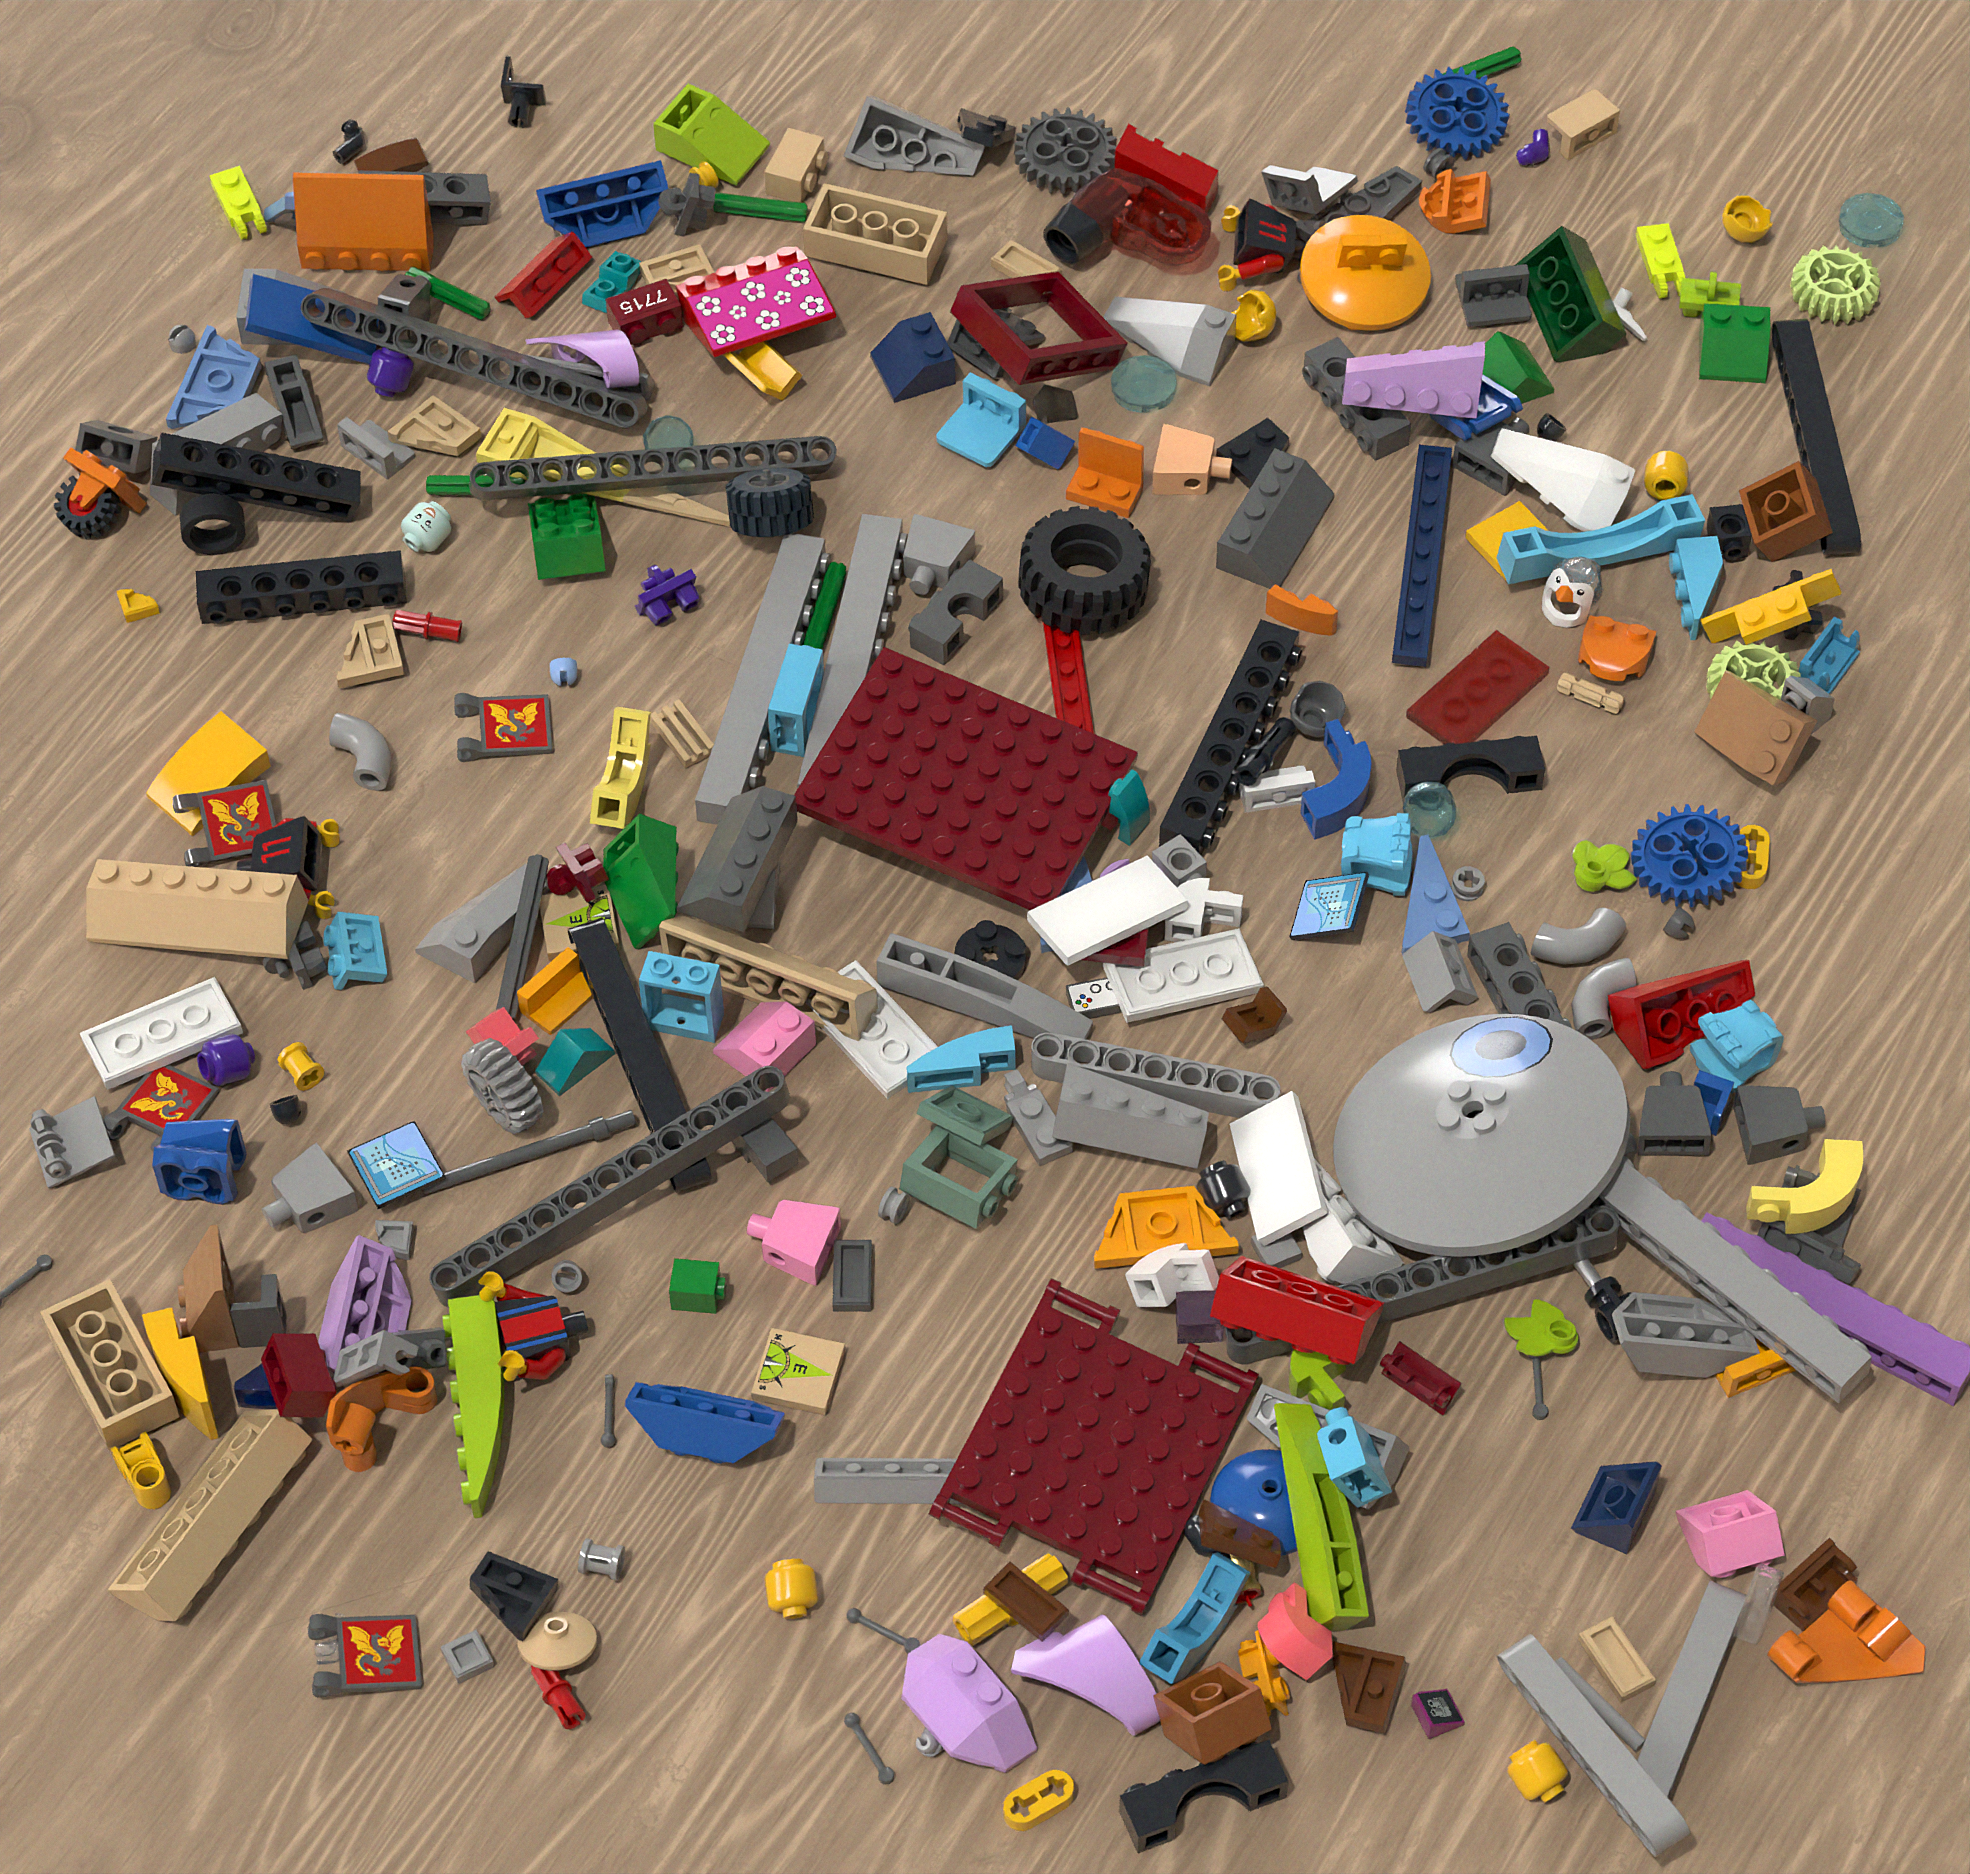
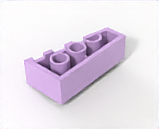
(1418, 381)

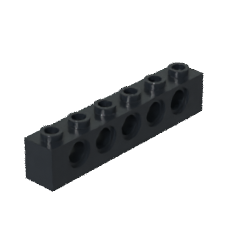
(256, 477)
(300, 587)

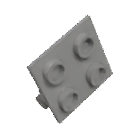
(70, 1141)

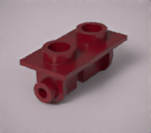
(1420, 1377)

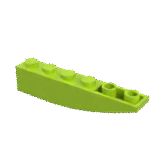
(478, 1391)
(1320, 1523)

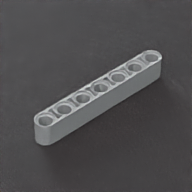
(1142, 1065)
(1690, 1685)
(1593, 1745)

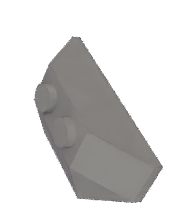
(1680, 1335)

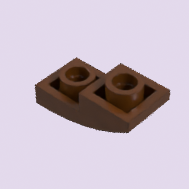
(396, 157)

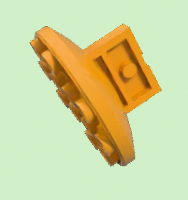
(1365, 272)

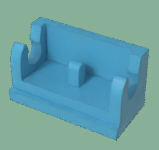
(1830, 656)

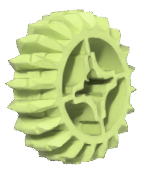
(1836, 276)
(1754, 664)

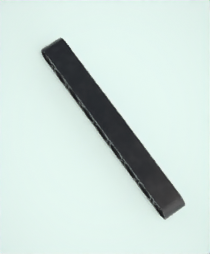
(1815, 431)
(632, 1037)

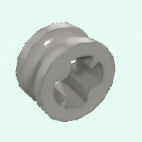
(1467, 893)
(893, 1205)

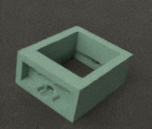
(948, 1196)

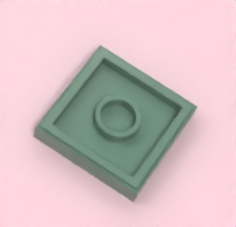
(965, 1115)

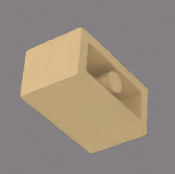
(795, 165)

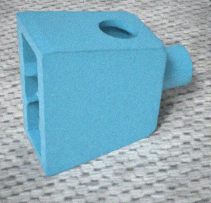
(1352, 1458)

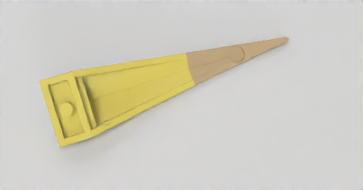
(526, 437)

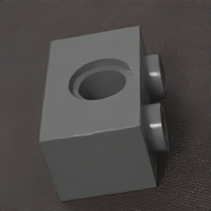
(116, 445)

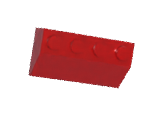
(1295, 1310)

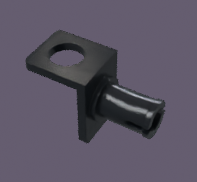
(519, 95)

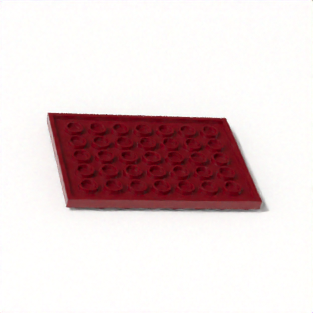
(964, 781)

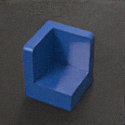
(1045, 443)
(1716, 1097)

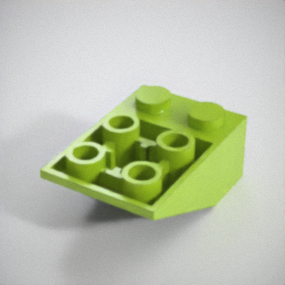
(703, 129)

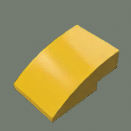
(210, 760)
(181, 1369)

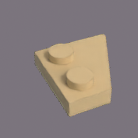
(435, 428)

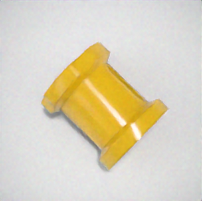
(300, 1066)

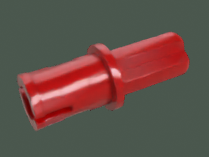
(427, 625)
(558, 1695)

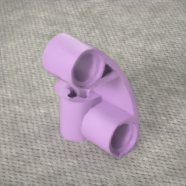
(607, 348)
(1095, 1666)

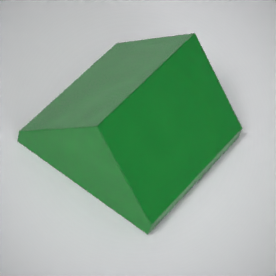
(1515, 368)

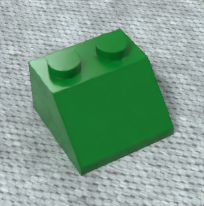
(1734, 343)

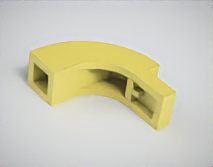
(623, 780)
(1818, 1202)

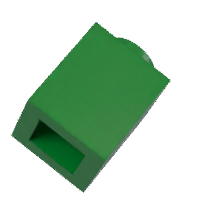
(696, 1286)

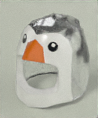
(1574, 581)

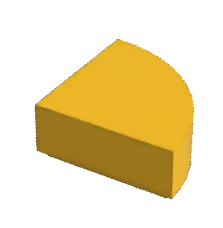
(136, 605)

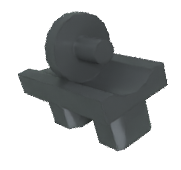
(684, 204)
(304, 964)
(430, 1345)

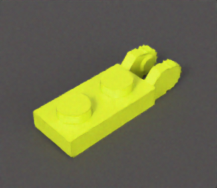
(237, 200)
(1660, 257)

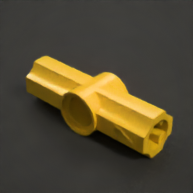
(985, 1617)

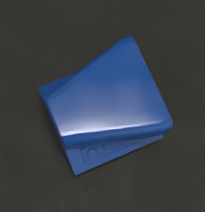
(199, 1159)

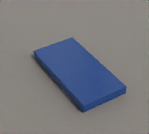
(277, 313)

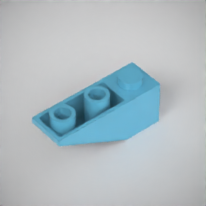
(1698, 574)

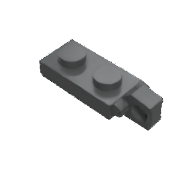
(1811, 1250)

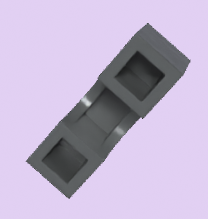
(969, 591)

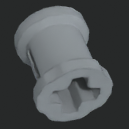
(601, 1559)

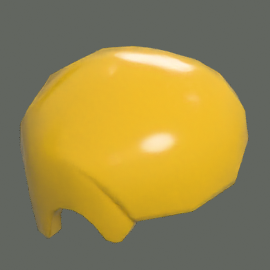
(1746, 219)
(1254, 316)

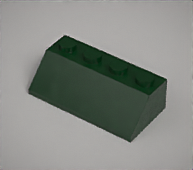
(1571, 298)

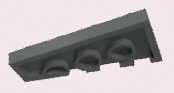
(1379, 198)

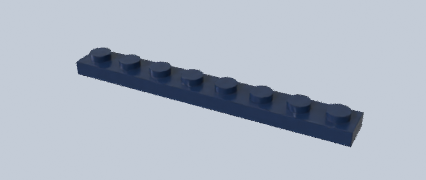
(1422, 556)

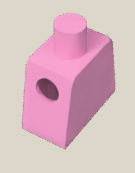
(797, 1237)

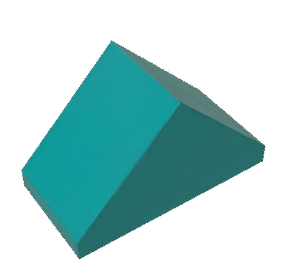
(572, 1058)

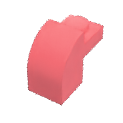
(502, 1028)
(1293, 1635)

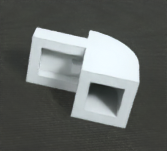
(1203, 906)
(1169, 1271)

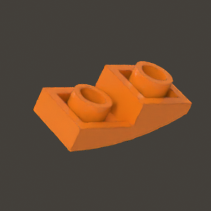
(1307, 615)

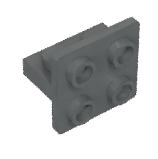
(1494, 295)

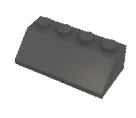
(1274, 521)
(740, 858)

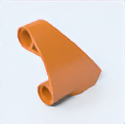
(355, 1407)
(1850, 1643)

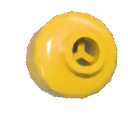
(1666, 475)
(791, 1588)
(1537, 1771)

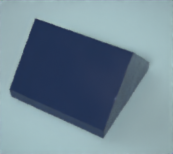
(1617, 1503)

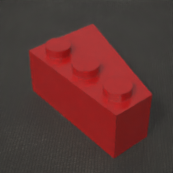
(1178, 173)

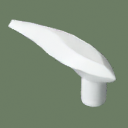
(1627, 320)

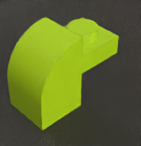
(1312, 1376)

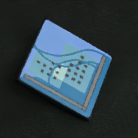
(1329, 906)
(396, 1164)

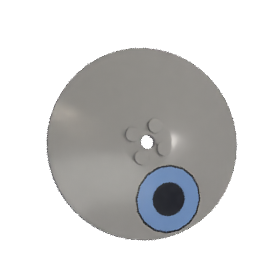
(1490, 1181)

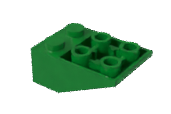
(566, 536)
(643, 876)

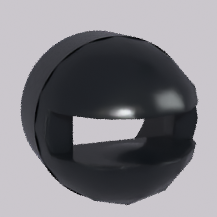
(1550, 428)
(286, 1109)

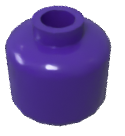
(390, 371)
(225, 1059)

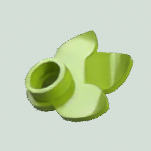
(1601, 866)
(1543, 1331)

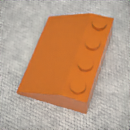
(362, 221)

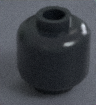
(1224, 1188)

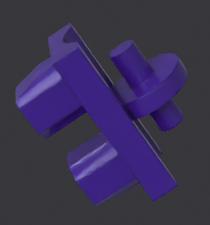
(655, 600)

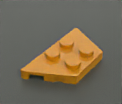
(1160, 1219)

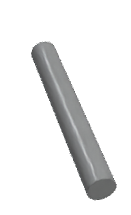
(1603, 1708)

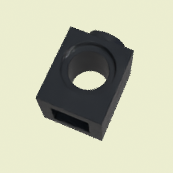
(1732, 530)

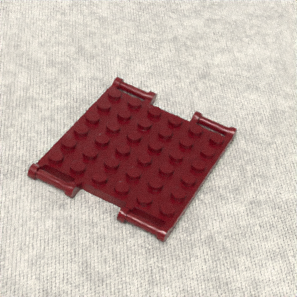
(1094, 1446)

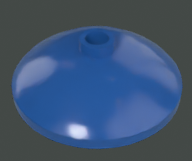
(1241, 1492)

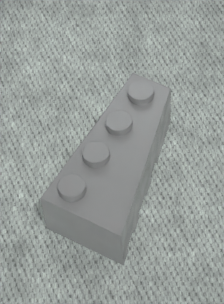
(245, 424)

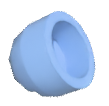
(563, 670)

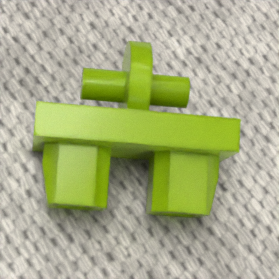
(1698, 291)

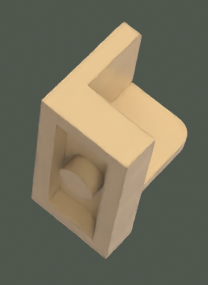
(1584, 122)

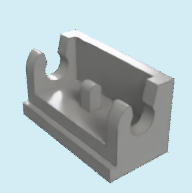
(371, 1357)

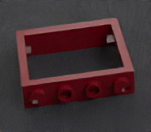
(1098, 351)

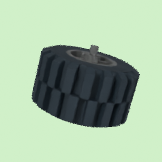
(769, 502)

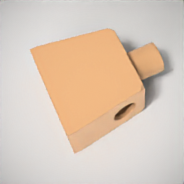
(1186, 463)

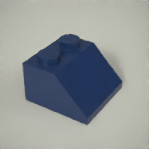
(914, 358)

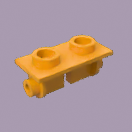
(1260, 1662)

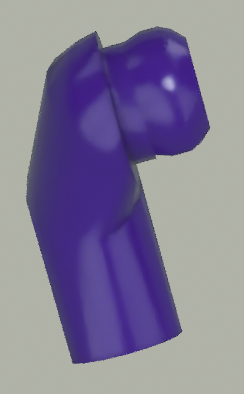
(1535, 151)

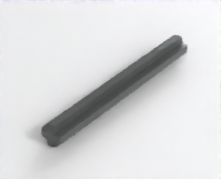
(523, 933)

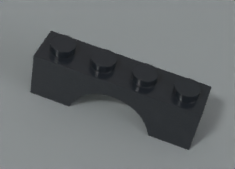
(1510, 762)
(1247, 1775)

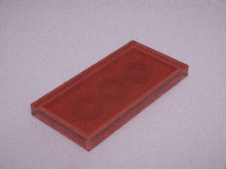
(1478, 691)

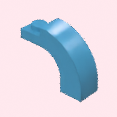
(1192, 1633)

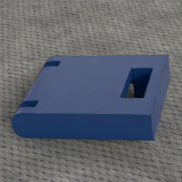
(1493, 407)

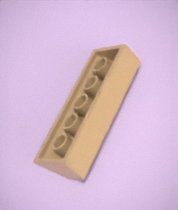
(194, 908)
(771, 976)
(211, 1514)

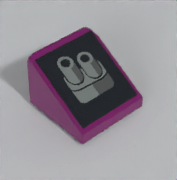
(1436, 1712)

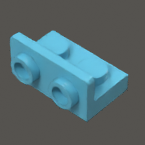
(355, 949)

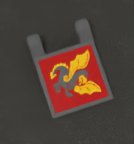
(506, 724)
(229, 820)
(161, 1098)
(372, 1653)

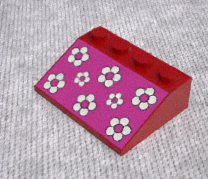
(754, 301)

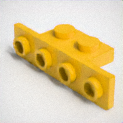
(1772, 611)

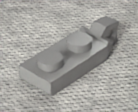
(1033, 1119)

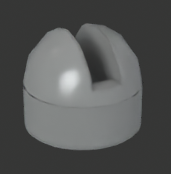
(181, 339)
(563, 1281)

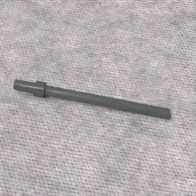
(597, 1129)

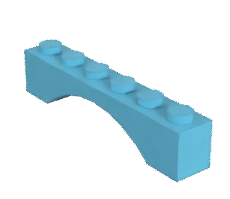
(1535, 552)

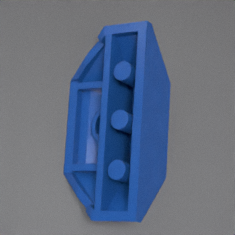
(606, 204)
(702, 1421)

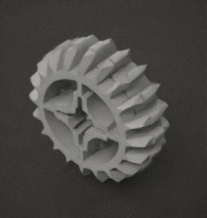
(502, 1085)

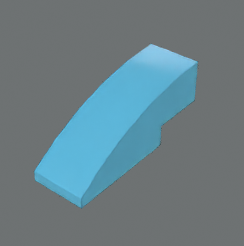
(963, 1061)

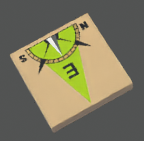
(570, 910)
(798, 1371)

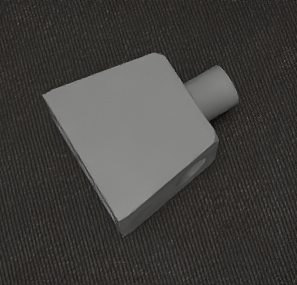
(935, 552)
(310, 1193)

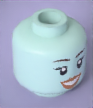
(426, 526)

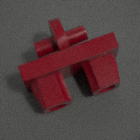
(579, 870)

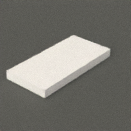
(1107, 910)
(1185, 976)
(160, 1033)
(888, 1042)
(1278, 1168)

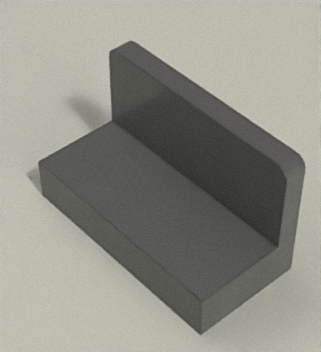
(258, 1320)

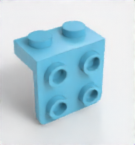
(984, 422)

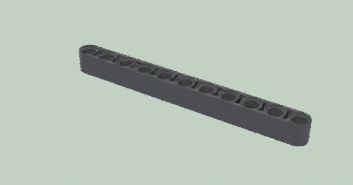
(459, 361)
(638, 476)
(619, 1169)
(1447, 1287)

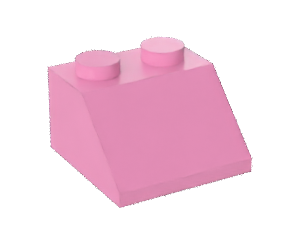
(768, 1036)
(1731, 1533)

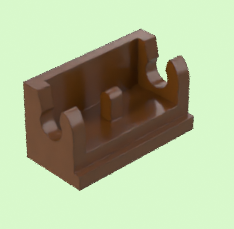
(1810, 1585)

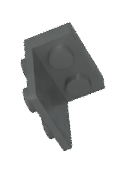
(1306, 190)
(968, 347)

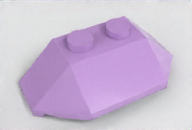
(363, 1299)
(966, 1705)

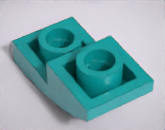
(615, 277)
(1130, 806)

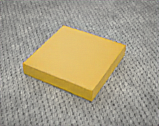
(1488, 534)

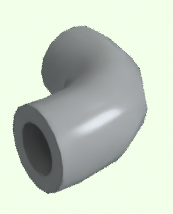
(367, 746)
(1579, 943)
(1591, 997)

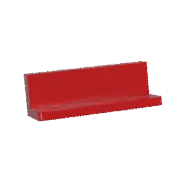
(545, 274)

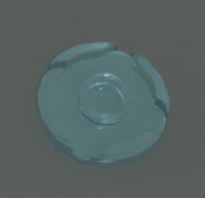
(1870, 220)
(1143, 383)

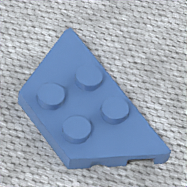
(214, 380)

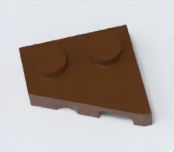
(1236, 1536)
(1367, 1684)

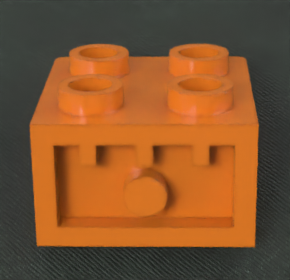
(1107, 473)

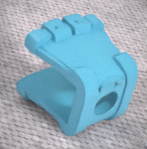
(1380, 849)
(1737, 1043)

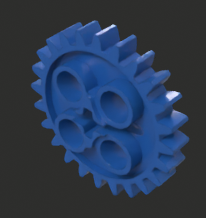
(1450, 102)
(1664, 870)

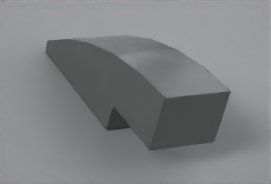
(293, 401)
(767, 1148)

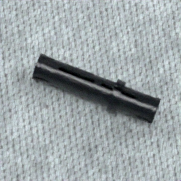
(1260, 757)

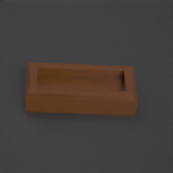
(1026, 1601)

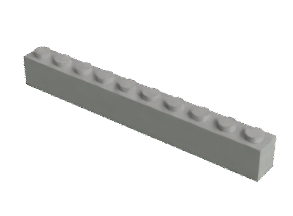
(858, 624)
(745, 723)
(1735, 1283)

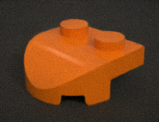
(1456, 202)
(1615, 648)

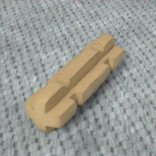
(1590, 693)

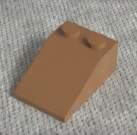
(1755, 728)
(208, 1296)

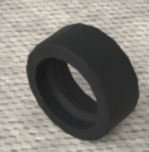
(207, 508)

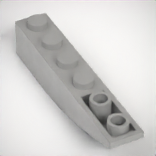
(973, 990)

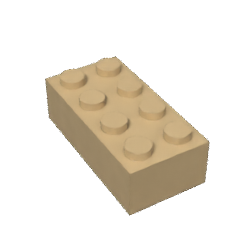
(875, 233)
(109, 1364)

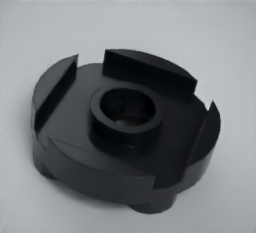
(996, 939)

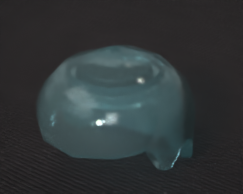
(667, 433)
(1430, 809)

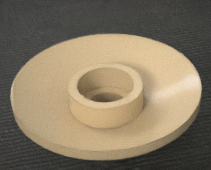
(558, 1641)

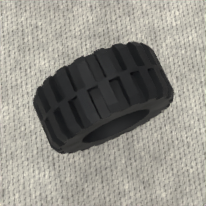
(1089, 539)

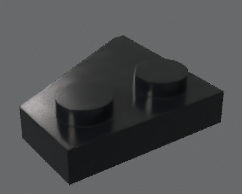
(985, 130)
(1252, 450)
(512, 1592)

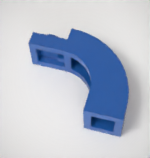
(1330, 805)

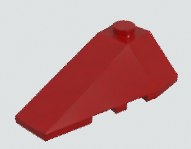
(1663, 1015)

